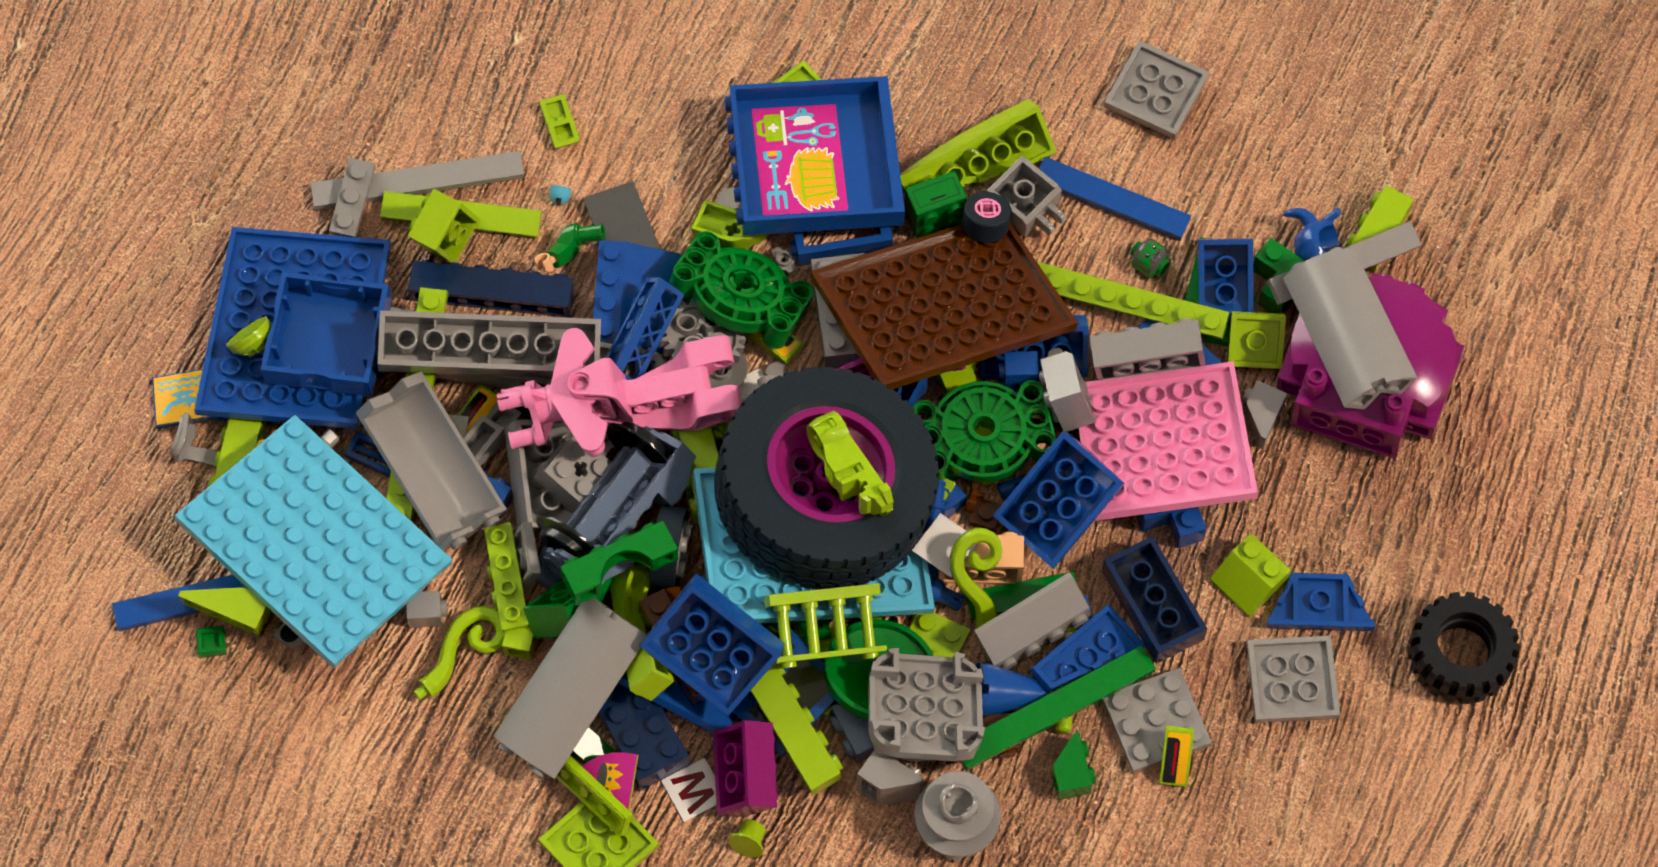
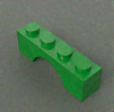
(650, 547)

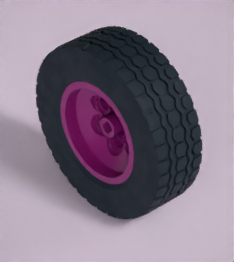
(787, 530)

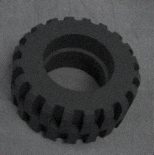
(1478, 617)

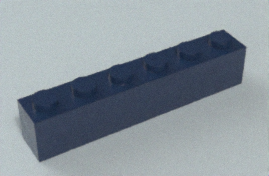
(495, 288)

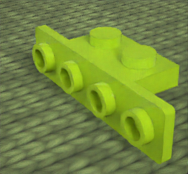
(506, 576)

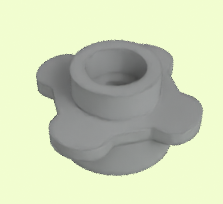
(779, 254)

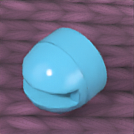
(560, 192)

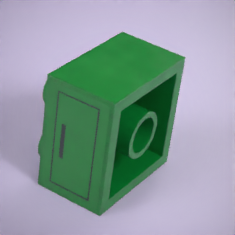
(935, 204)

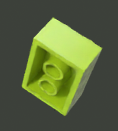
(443, 226)

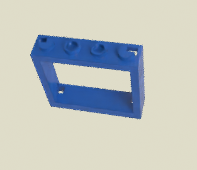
(839, 248)

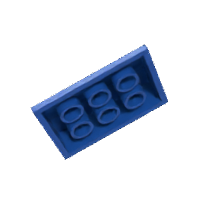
(619, 278)
(1059, 499)
(712, 644)

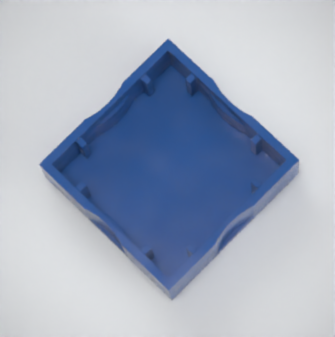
(325, 334)

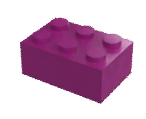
(745, 768)

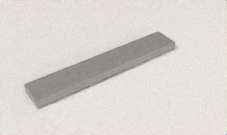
(1370, 253)

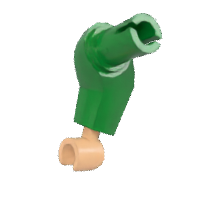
(569, 245)

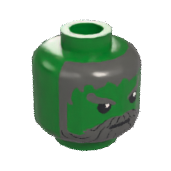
(1150, 258)

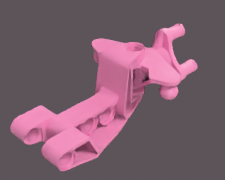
(593, 395)

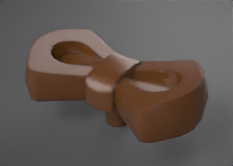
(972, 496)

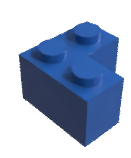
(1185, 524)

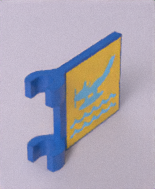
(175, 396)

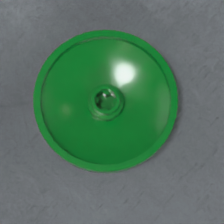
(849, 674)

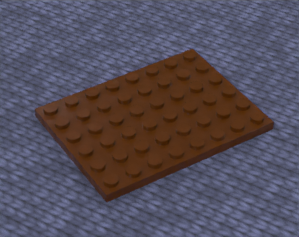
(941, 304)

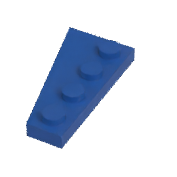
(1087, 649)

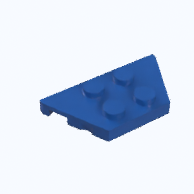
(1320, 603)

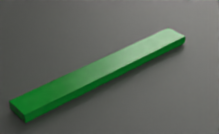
(1061, 704)

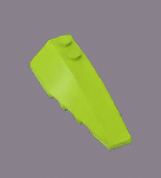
(987, 148)

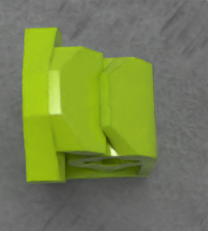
(723, 223)

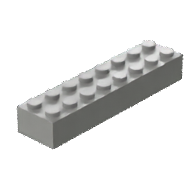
(476, 343)

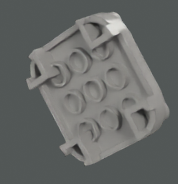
(925, 706)

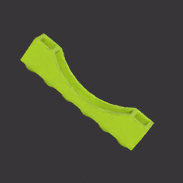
(645, 673)

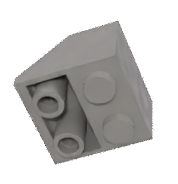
(888, 780)

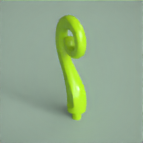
(983, 604)
(440, 675)

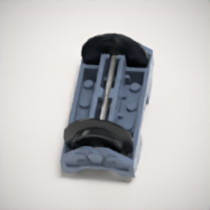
(625, 490)

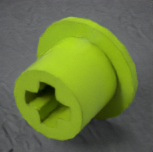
(748, 839)

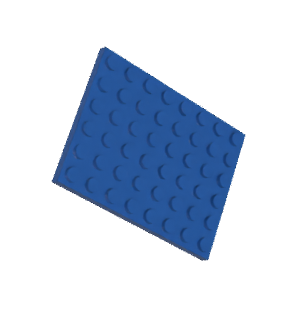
(247, 291)

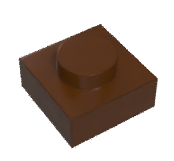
(983, 515)

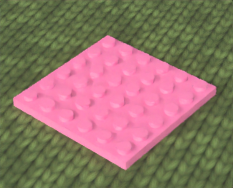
(1171, 439)

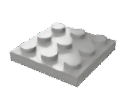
(1156, 89)
(1293, 679)
(1143, 712)

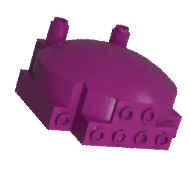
(1385, 421)

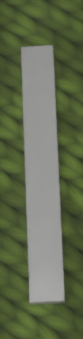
(429, 177)

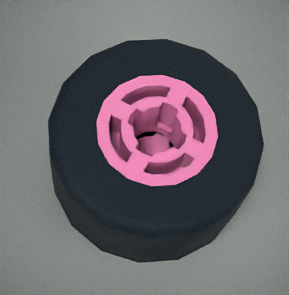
(986, 217)

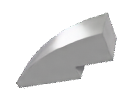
(488, 433)

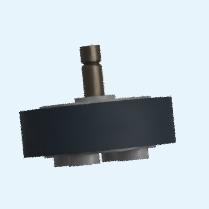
(677, 524)

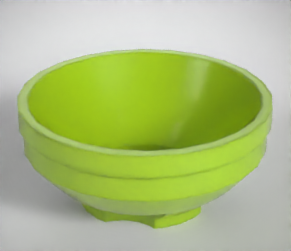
(251, 338)

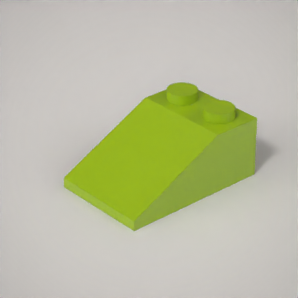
(231, 605)

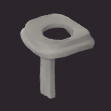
(181, 446)

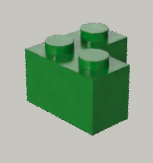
(1271, 262)

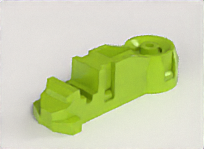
(847, 465)

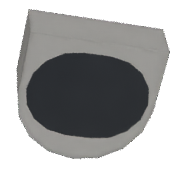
(288, 637)

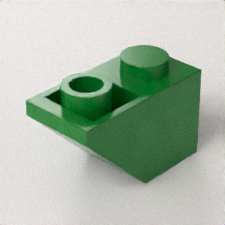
(1071, 772)

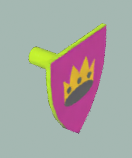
(615, 773)

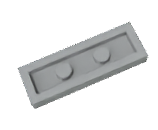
(352, 198)

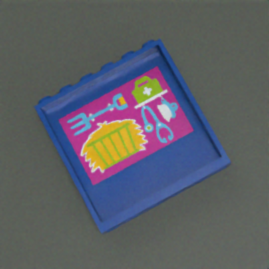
(814, 155)

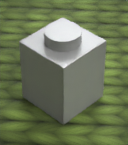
(426, 610)

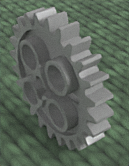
(697, 328)

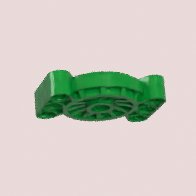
(741, 289)
(999, 410)

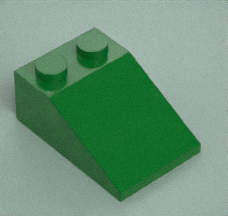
(554, 609)

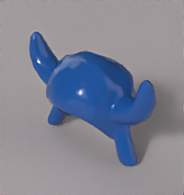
(1316, 236)

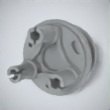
(957, 815)

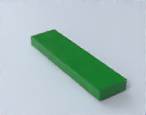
(1009, 595)

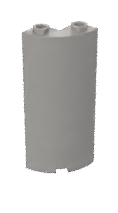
(1349, 327)
(431, 462)
(569, 687)

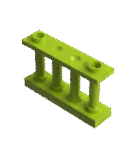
(836, 599)

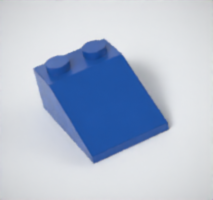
(1226, 274)

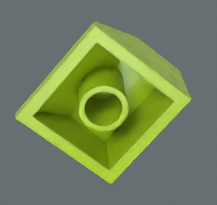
(1250, 575)

